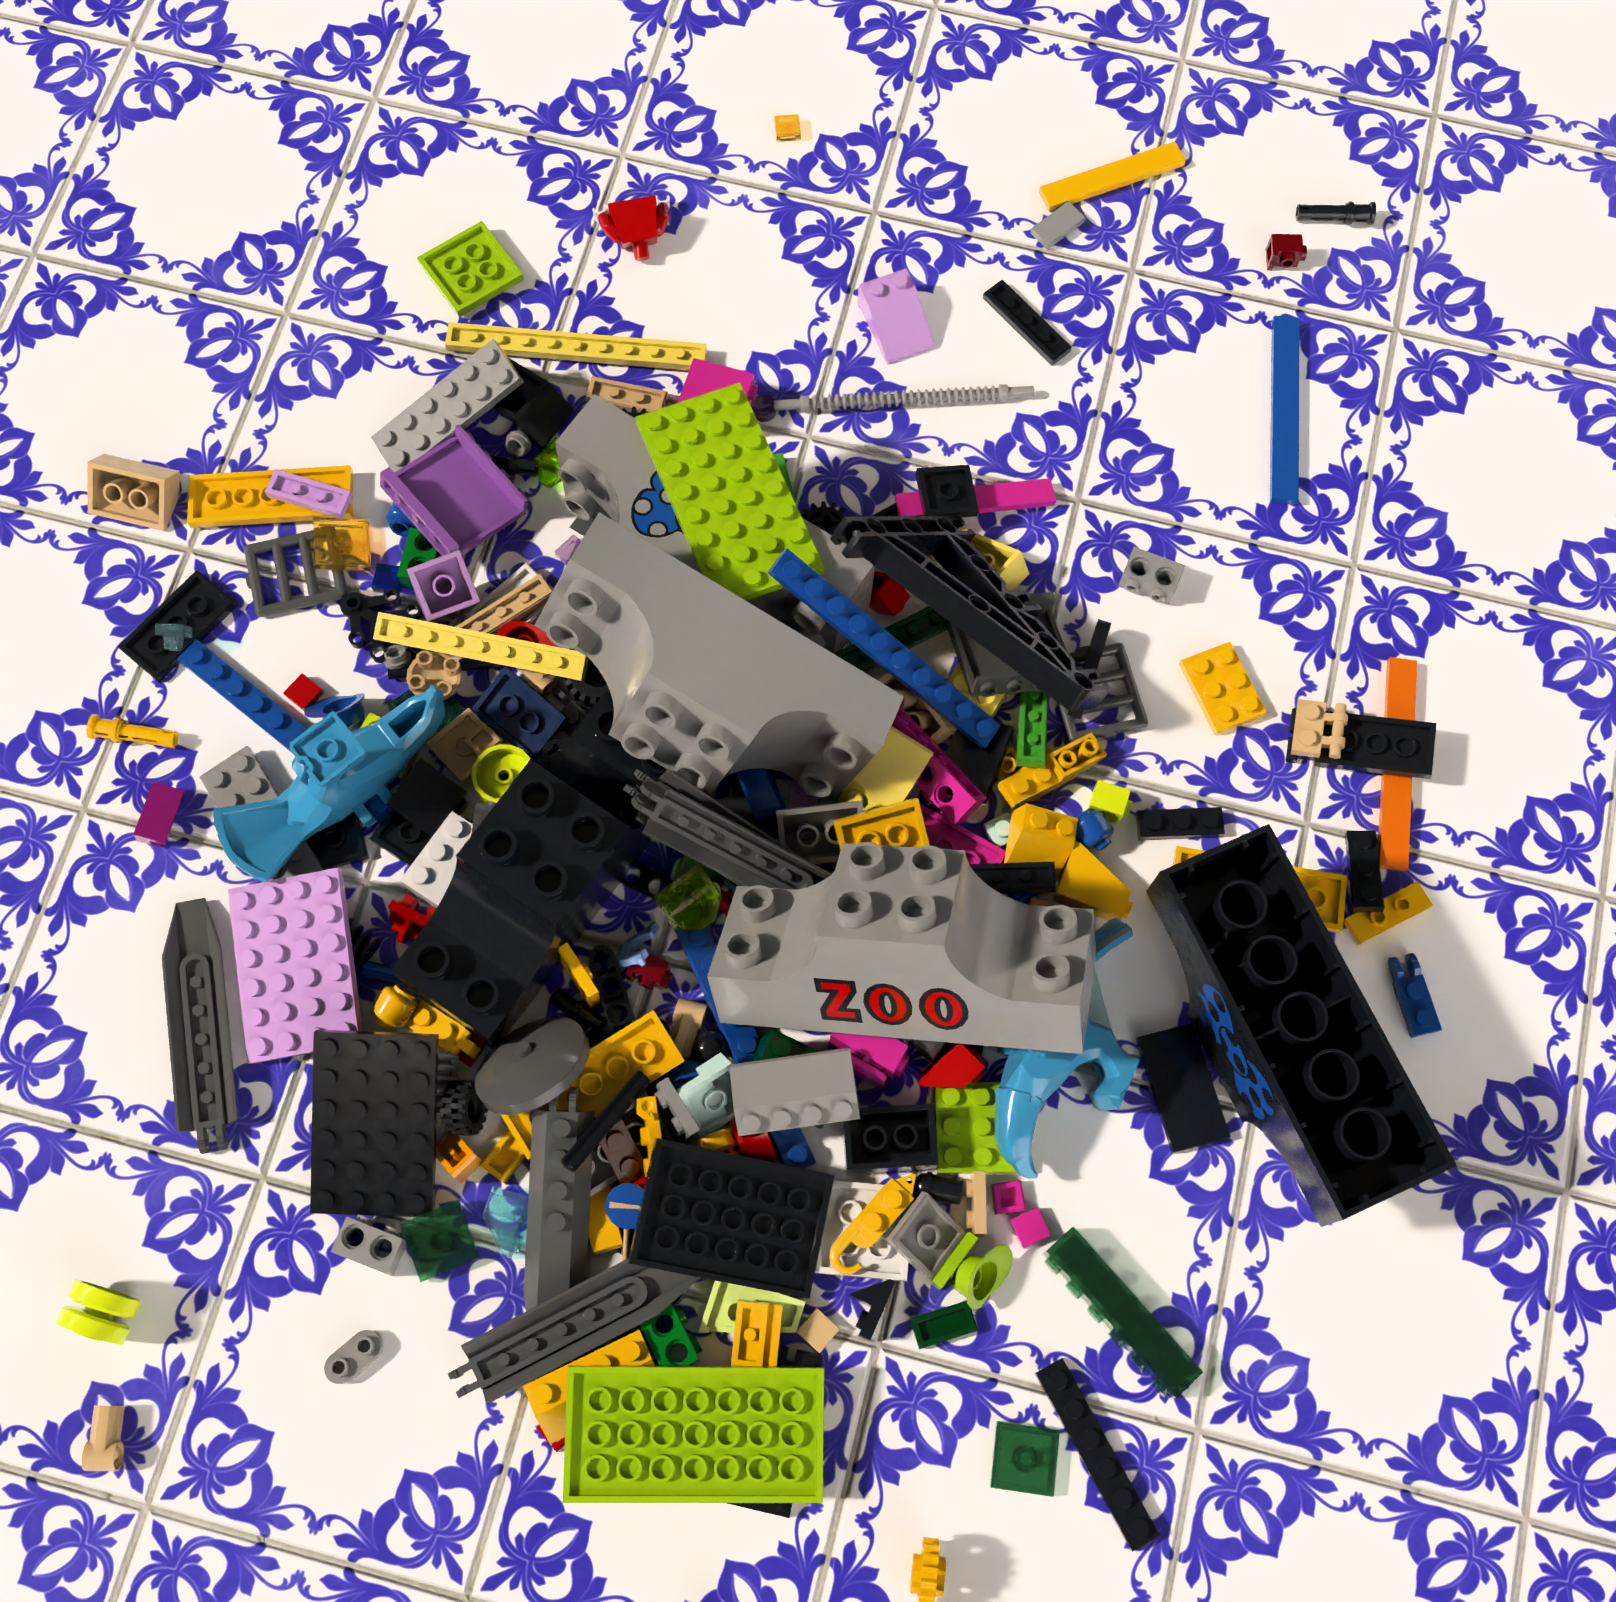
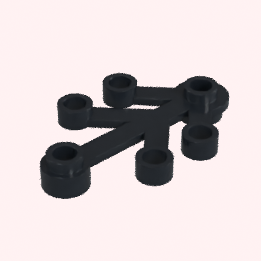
(363, 610)

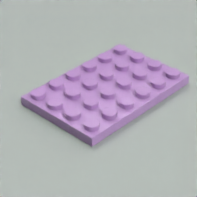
(293, 963)

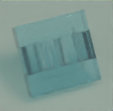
(173, 635)

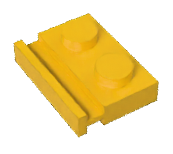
(756, 1334)

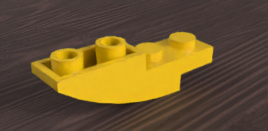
(1059, 769)

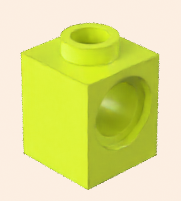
(1111, 801)

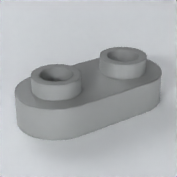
(353, 1358)

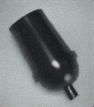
(939, 1188)

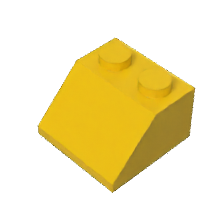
(1040, 836)

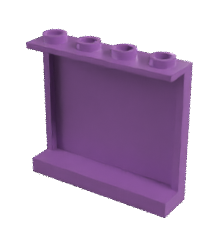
(455, 494)

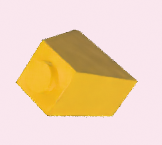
(1092, 886)

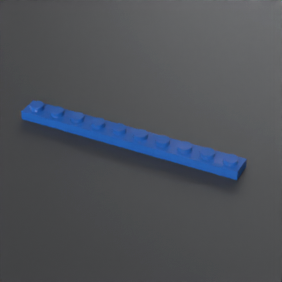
(883, 648)
(254, 704)
(742, 1042)

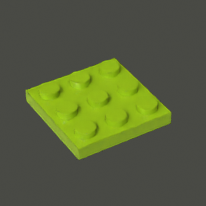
(470, 268)
(968, 1130)

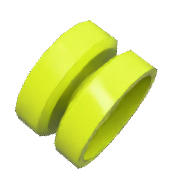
(497, 770)
(97, 1318)

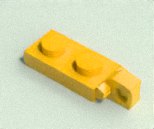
(452, 1035)
(647, 1110)

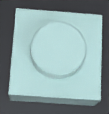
(998, 830)

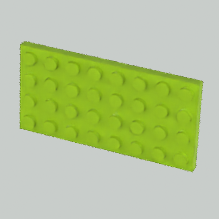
(726, 490)
(694, 1434)

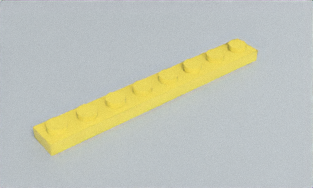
(481, 646)

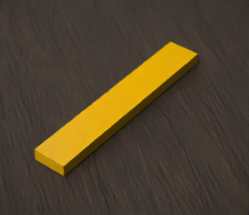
(1112, 176)

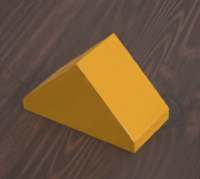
(457, 1157)

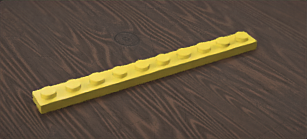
(576, 346)

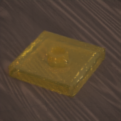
(341, 544)

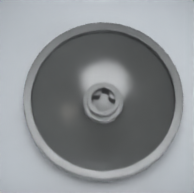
(532, 1065)

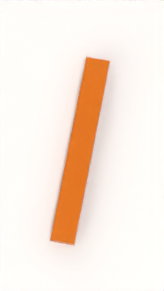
(1395, 789)

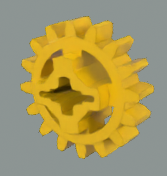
(928, 1572)

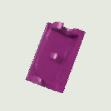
(158, 814)

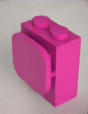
(708, 377)
(873, 1057)

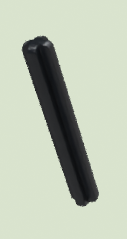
(605, 1121)

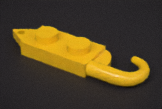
(873, 1220)

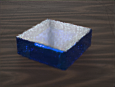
(386, 578)

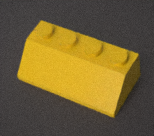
(549, 1393)

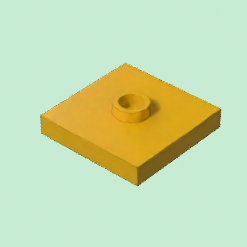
(580, 975)

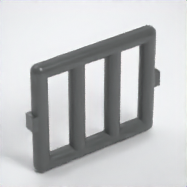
(287, 603)
(1133, 697)

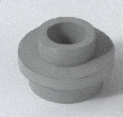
(518, 443)
(397, 657)

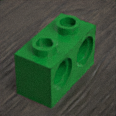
(414, 555)
(662, 1343)

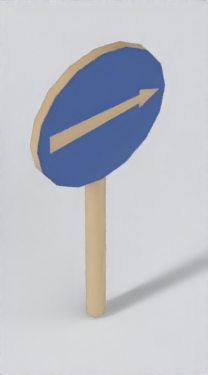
(623, 1209)

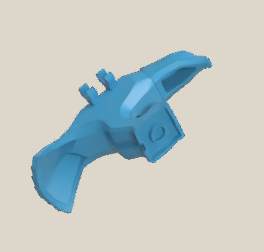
(334, 778)
(1035, 1074)

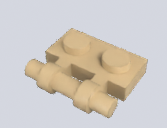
(1309, 727)

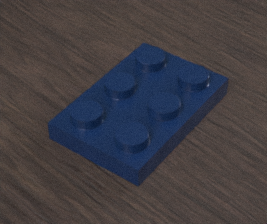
(519, 713)

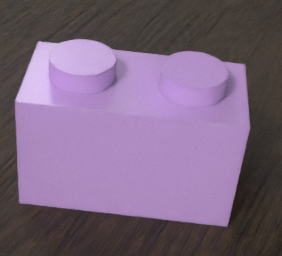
(443, 586)

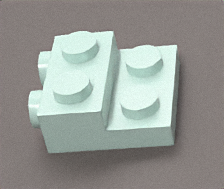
(710, 1095)

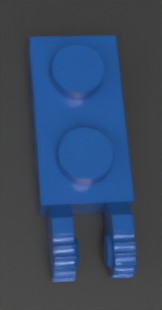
(1414, 997)

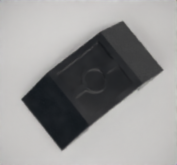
(535, 407)

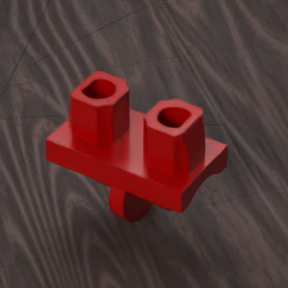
(407, 919)

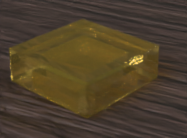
(787, 128)

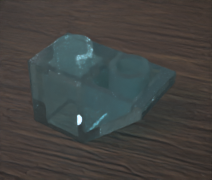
(505, 1218)

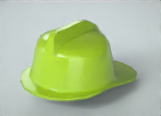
(982, 1275)

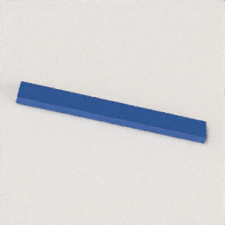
(1284, 411)

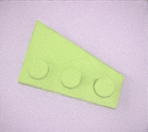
(722, 1307)

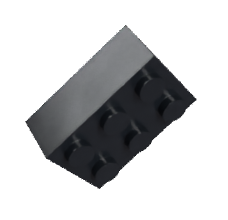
(891, 1139)

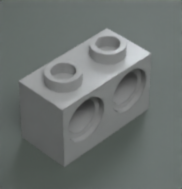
(1153, 569)
(368, 1251)

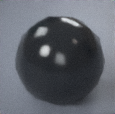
(708, 1045)

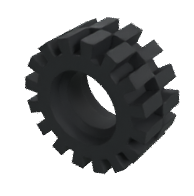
(462, 1109)

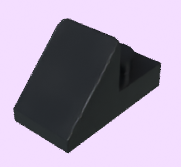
(876, 1298)

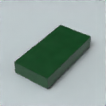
(943, 1324)

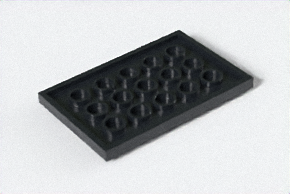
(374, 1123)
(731, 1218)

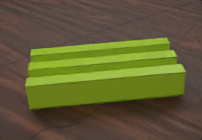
(954, 1260)

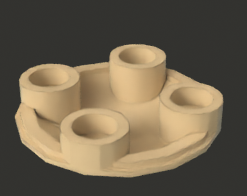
(432, 669)

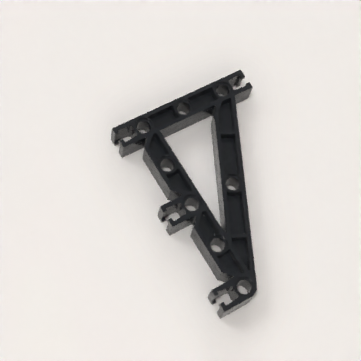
(970, 597)

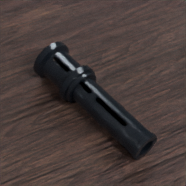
(1347, 213)

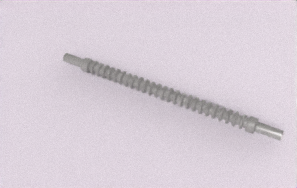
(805, 403)

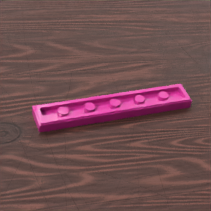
(992, 497)

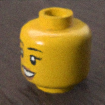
(394, 1006)

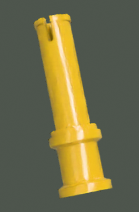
(119, 730)

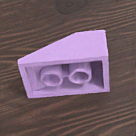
(895, 316)

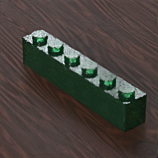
(1122, 1313)

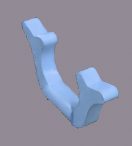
(625, 957)

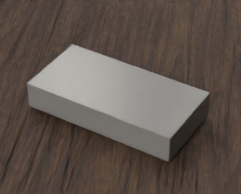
(1057, 225)

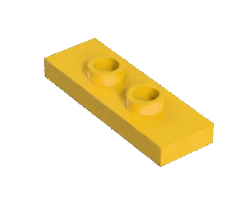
(1398, 908)

